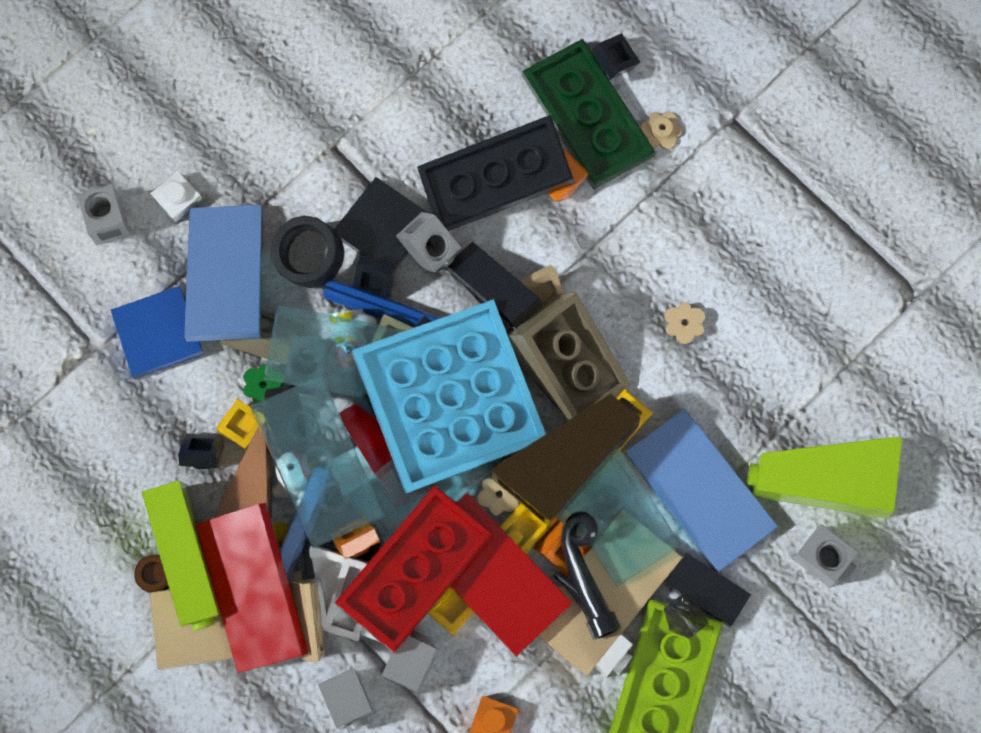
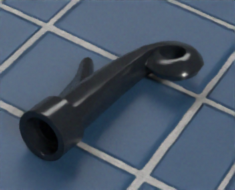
(582, 584)

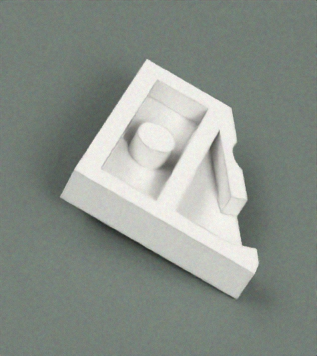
(333, 577)

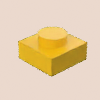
(238, 424)

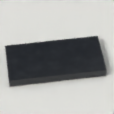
(496, 174)

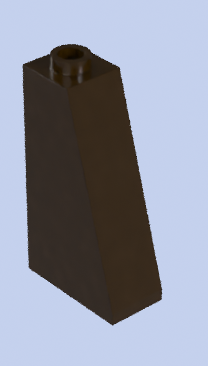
(563, 462)

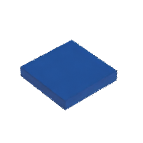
(154, 332)

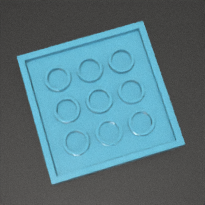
(449, 395)

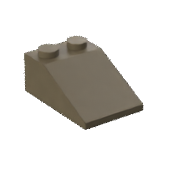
(567, 355)

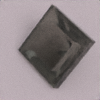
(684, 617)

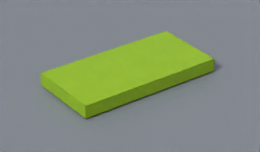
(665, 676)

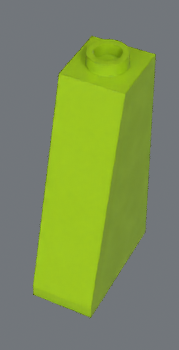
(837, 477)
(181, 553)

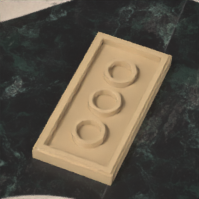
(570, 634)
(182, 647)

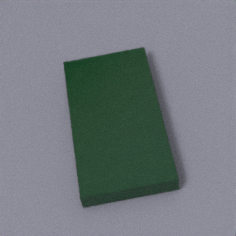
(588, 113)

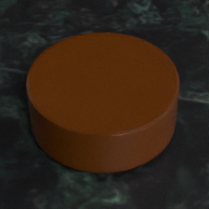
(150, 574)

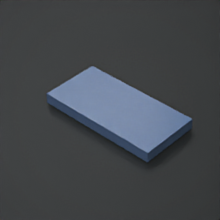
(224, 273)
(701, 490)

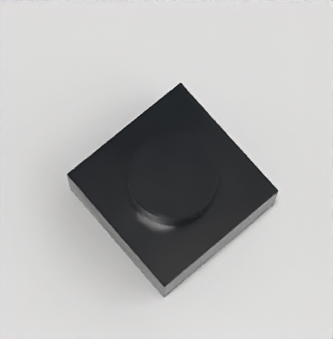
(615, 56)
(374, 276)
(200, 451)

